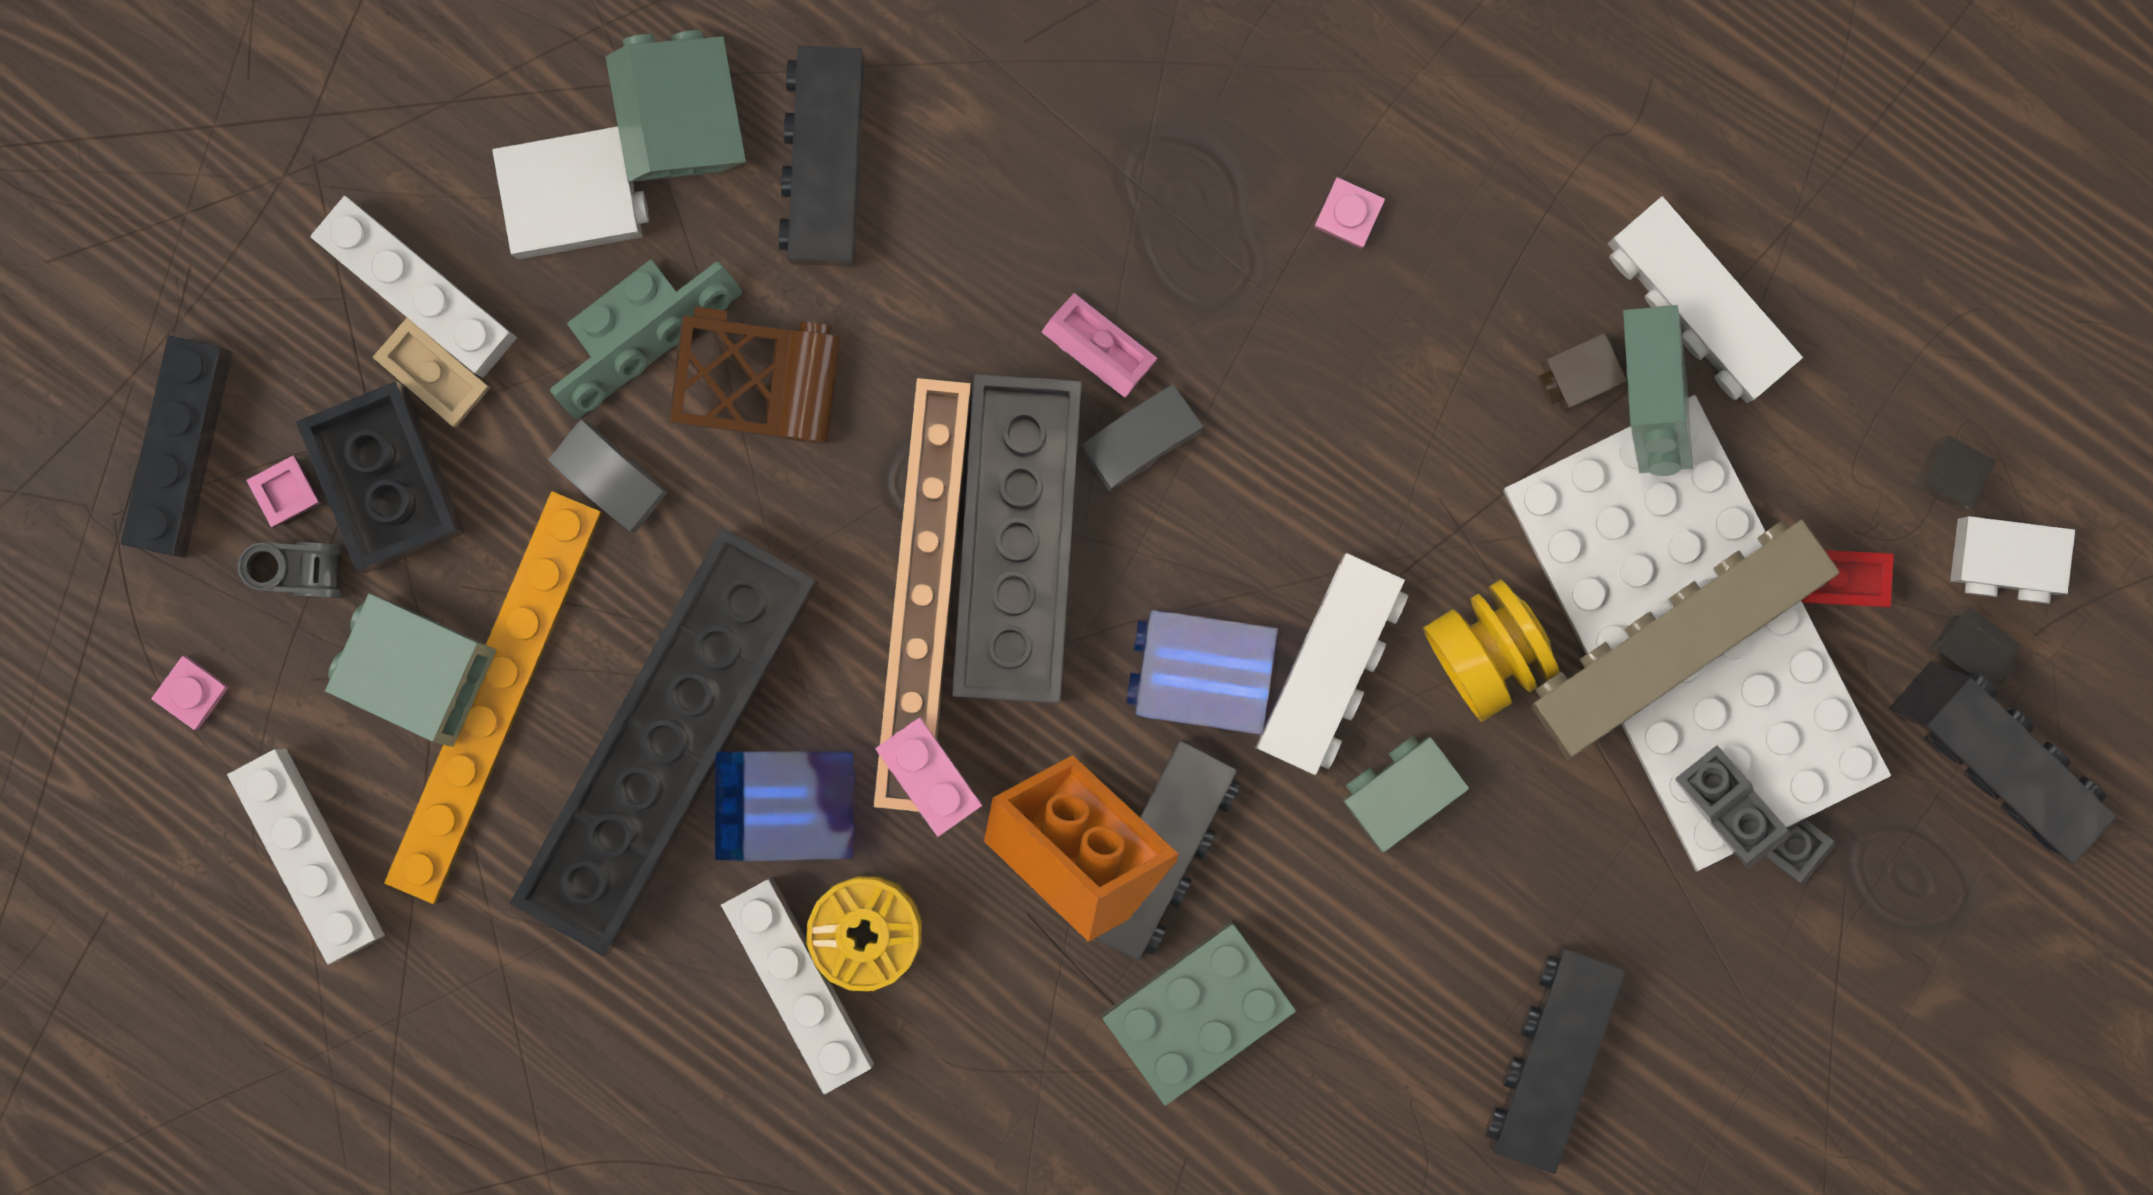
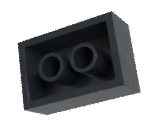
(380, 477)

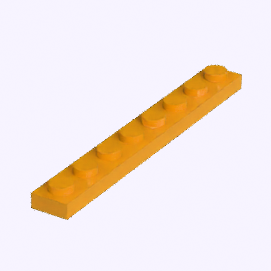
(520, 641)

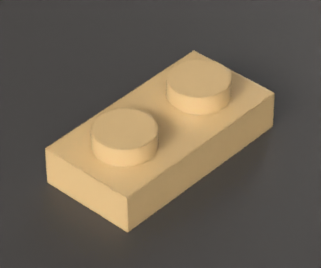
(431, 372)

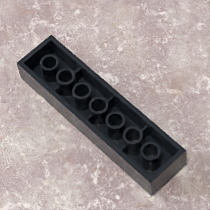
(664, 742)

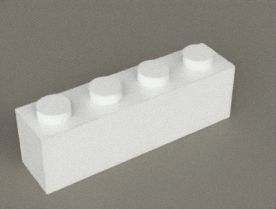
(413, 287)
(1712, 306)
(1331, 663)
(306, 855)
(797, 986)

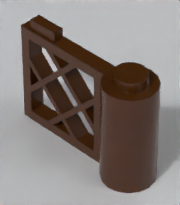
(799, 381)

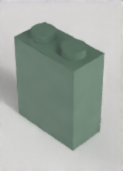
(675, 106)
(1658, 390)
(409, 670)

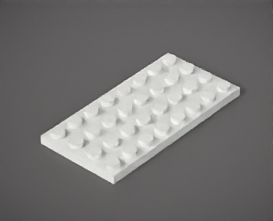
(1772, 703)

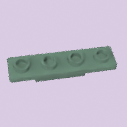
(634, 328)

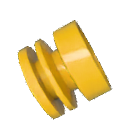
(1492, 650)
(891, 915)

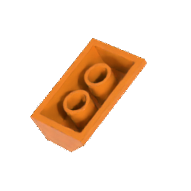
(1078, 846)

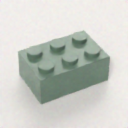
(1198, 1013)

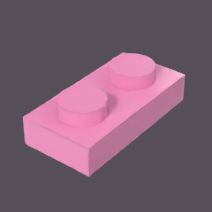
(1099, 345)
(928, 776)

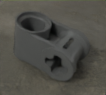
(296, 568)

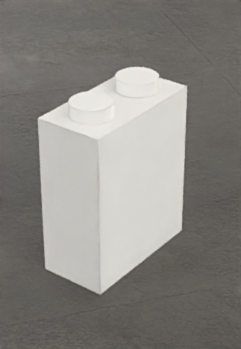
(567, 194)

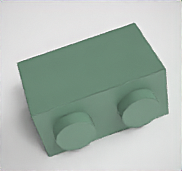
(1403, 792)

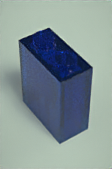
(1203, 671)
(784, 805)

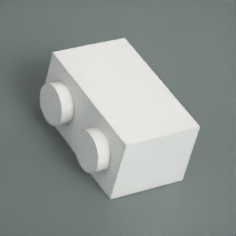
(2012, 557)

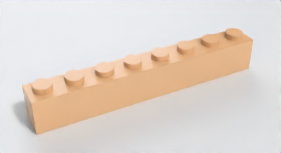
(924, 569)

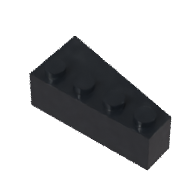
(2006, 759)

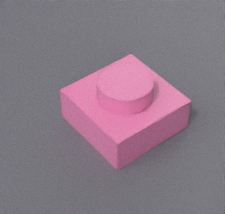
(1349, 213)
(284, 491)
(190, 692)

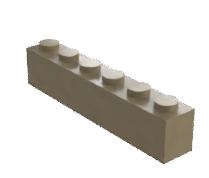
(1684, 639)

